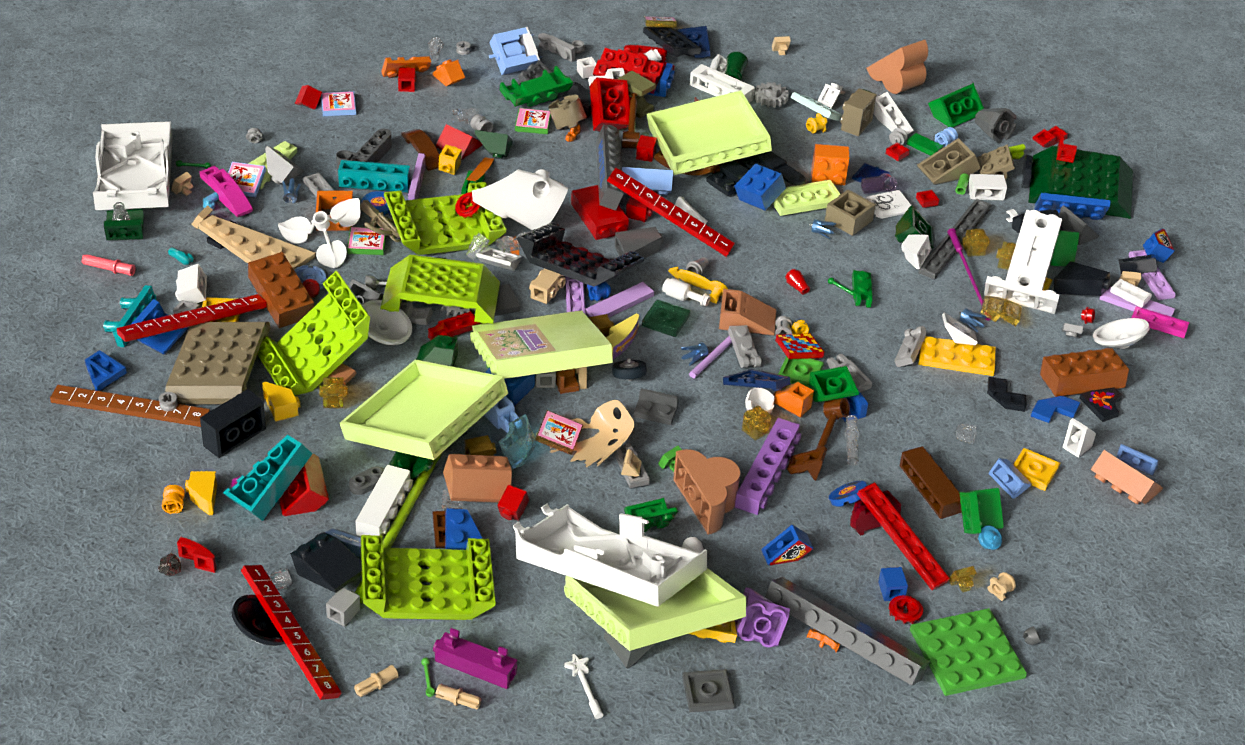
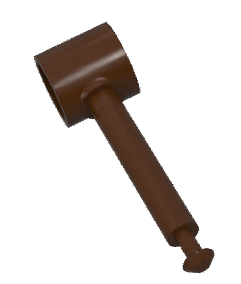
(630, 137)
(833, 411)

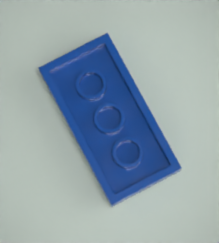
(1078, 205)

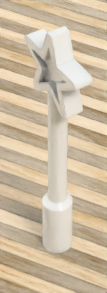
(579, 667)

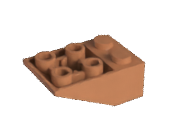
(742, 309)

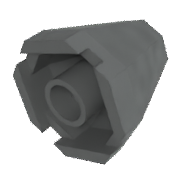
(996, 123)

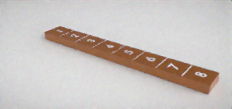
(126, 405)

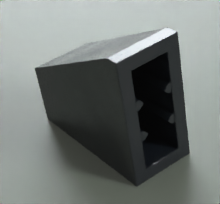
(1081, 280)

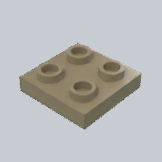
(996, 162)

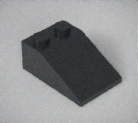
(327, 562)

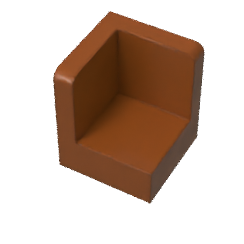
(566, 381)

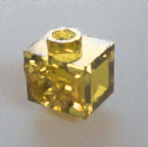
(975, 242)
(1005, 255)
(333, 392)
(756, 422)

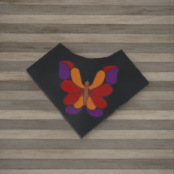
(1102, 402)

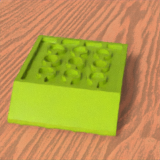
(421, 224)
(443, 283)
(299, 359)
(458, 580)

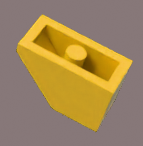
(280, 401)
(202, 489)

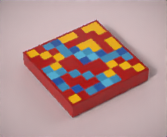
(799, 346)

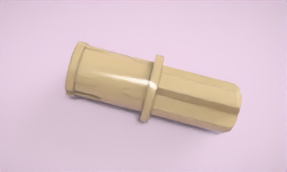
(376, 681)
(457, 696)

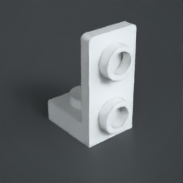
(830, 94)

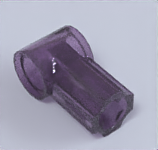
(877, 184)

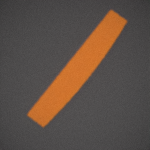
(480, 169)

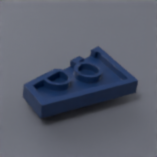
(698, 36)
(757, 379)

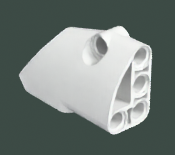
(523, 197)

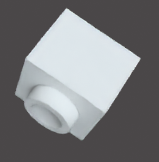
(586, 67)

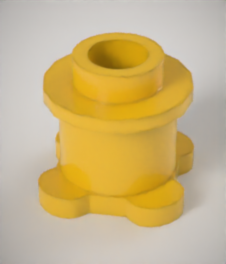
(816, 124)

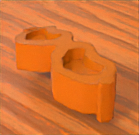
(571, 136)
(823, 638)

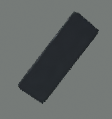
(1139, 264)

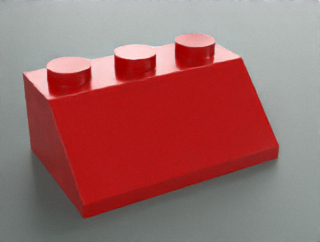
(609, 103)
(306, 491)

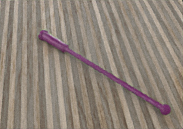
(958, 247)

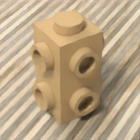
(546, 285)

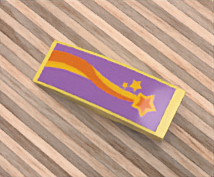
(623, 334)

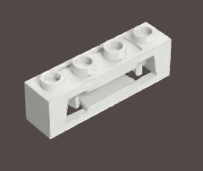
(719, 83)

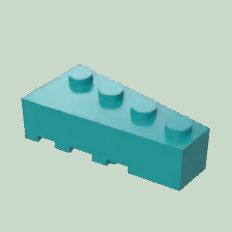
(270, 477)

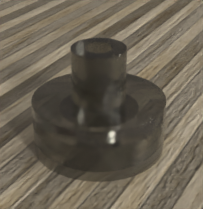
(170, 565)

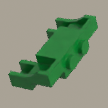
(537, 89)

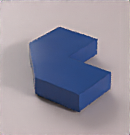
(1047, 407)

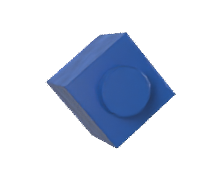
(892, 583)

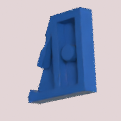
(103, 370)
(458, 528)

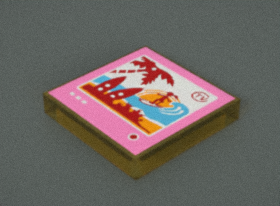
(660, 21)

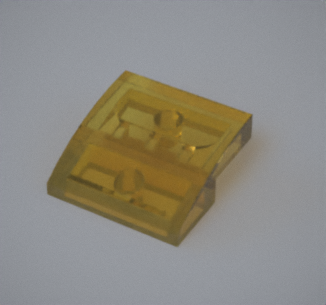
(997, 307)

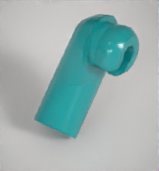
(181, 256)

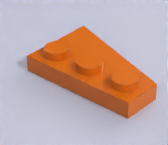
(391, 67)

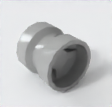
(480, 123)

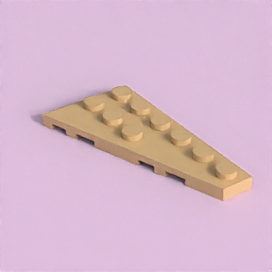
(250, 244)

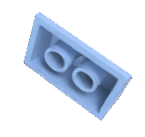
(654, 179)

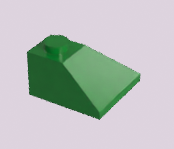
(832, 384)

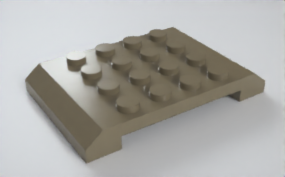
(216, 361)

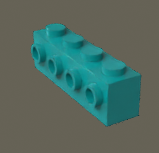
(374, 176)

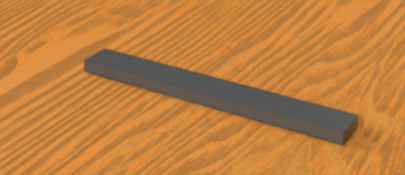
(946, 249)

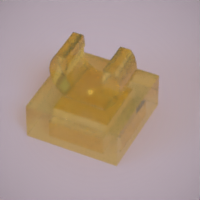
(963, 578)

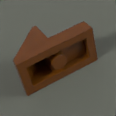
(808, 461)

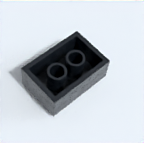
(233, 423)

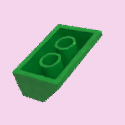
(957, 106)

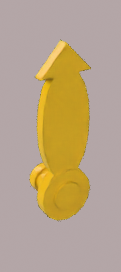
(700, 281)

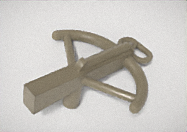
(378, 218)

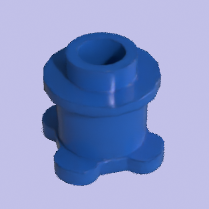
(599, 291)

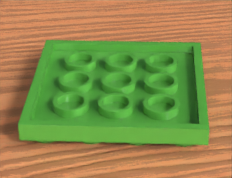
(967, 651)

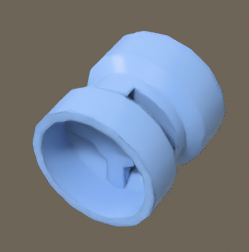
(946, 136)

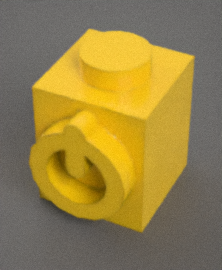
(450, 159)

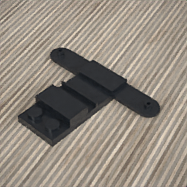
(732, 171)

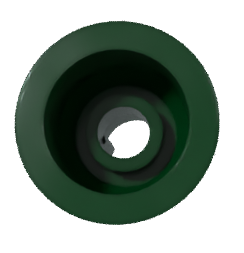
(736, 64)

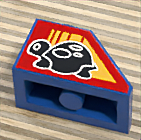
(1159, 245)
(787, 546)

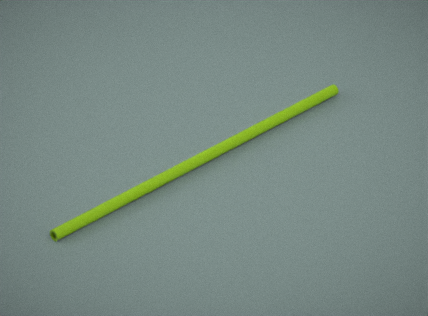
(403, 514)

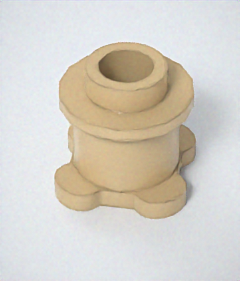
(1002, 585)

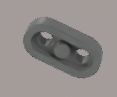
(365, 480)

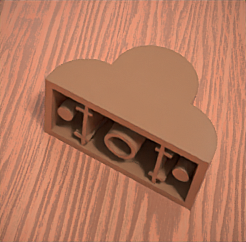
(902, 68)
(707, 486)

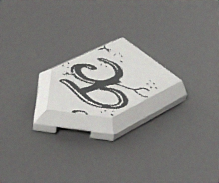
(889, 204)

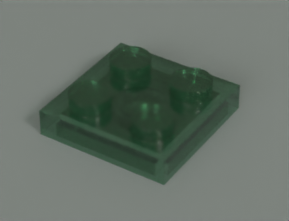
(666, 318)

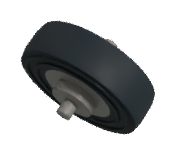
(629, 369)

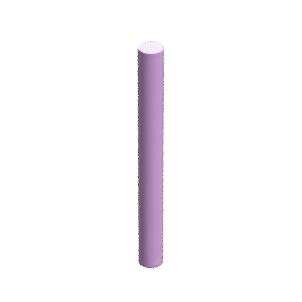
(712, 356)

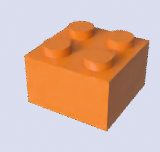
(830, 163)

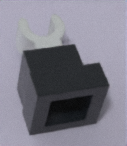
(1016, 220)

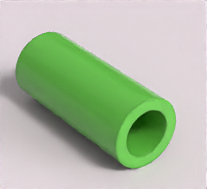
(962, 184)

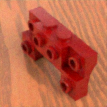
(629, 62)

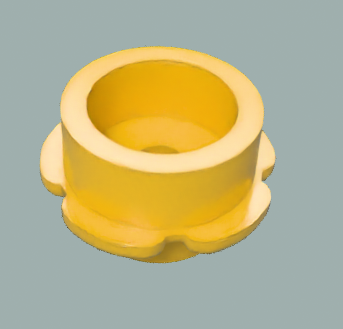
(803, 327)

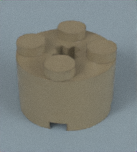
(567, 111)

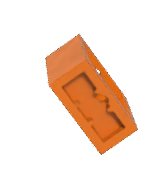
(326, 201)

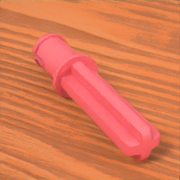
(115, 266)

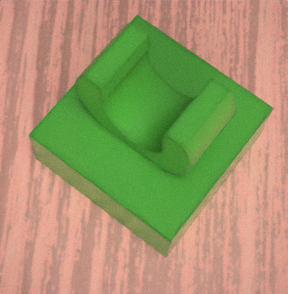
(668, 458)

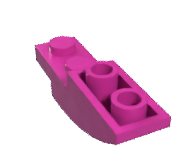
(227, 189)

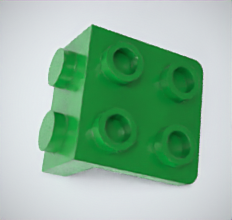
(653, 511)

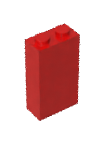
(598, 219)

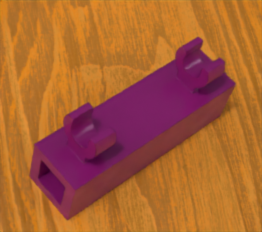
(475, 659)

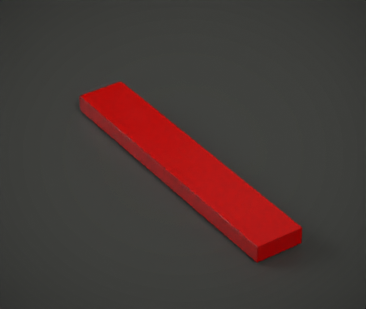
(903, 536)

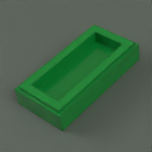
(924, 144)

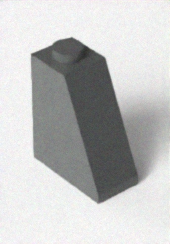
(643, 241)

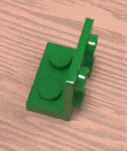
(981, 509)

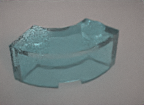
(518, 442)

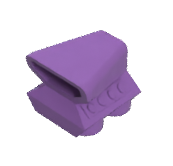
(763, 620)

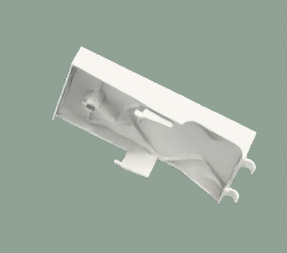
(133, 165)
(614, 561)

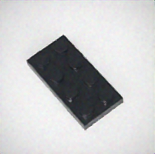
(672, 41)

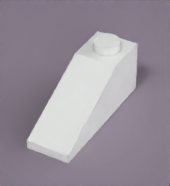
(889, 114)

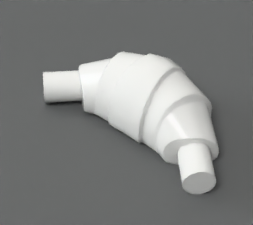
(684, 205)

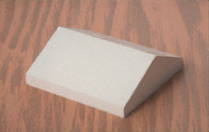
(499, 259)
(958, 331)

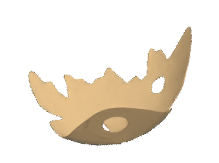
(604, 420)

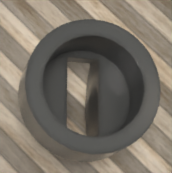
(1031, 636)

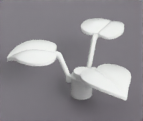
(330, 254)

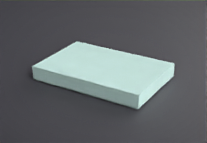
(817, 106)

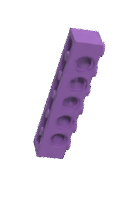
(768, 466)

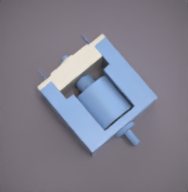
(514, 50)

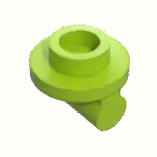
(1017, 151)

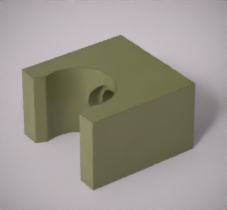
(640, 86)

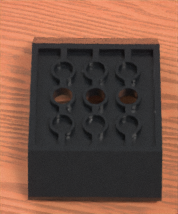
(548, 250)

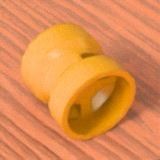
(173, 499)

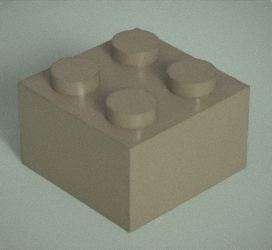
(858, 112)
(850, 212)

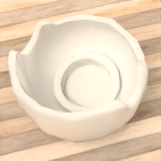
(760, 397)

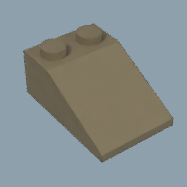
(949, 163)

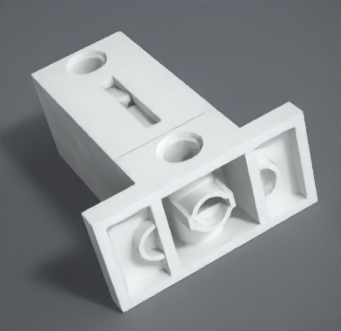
(1030, 264)

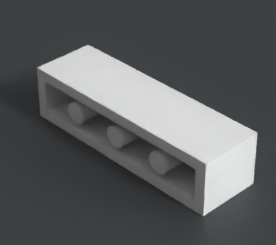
(384, 502)

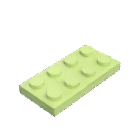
(806, 197)

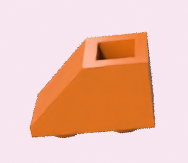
(449, 72)
(794, 398)

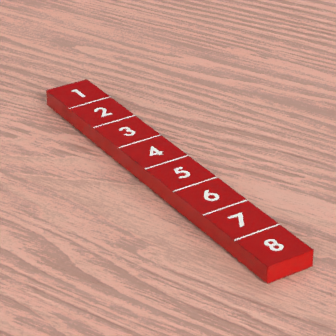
(670, 212)
(191, 317)
(291, 632)

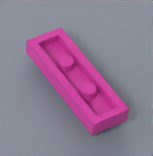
(1162, 322)

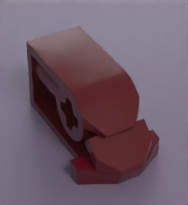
(863, 519)

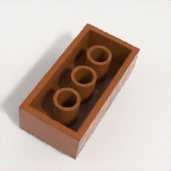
(281, 288)
(1084, 371)

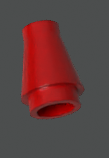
(797, 281)

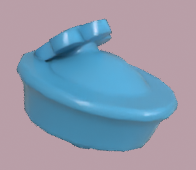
(990, 538)

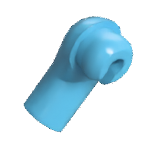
(210, 200)

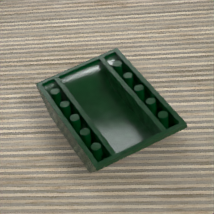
(1088, 176)

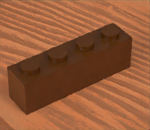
(931, 482)

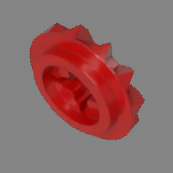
(465, 200)
(914, 608)

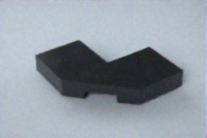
(1027, 170)
(998, 391)

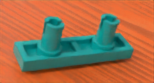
(135, 307)

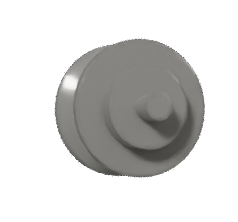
(898, 135)

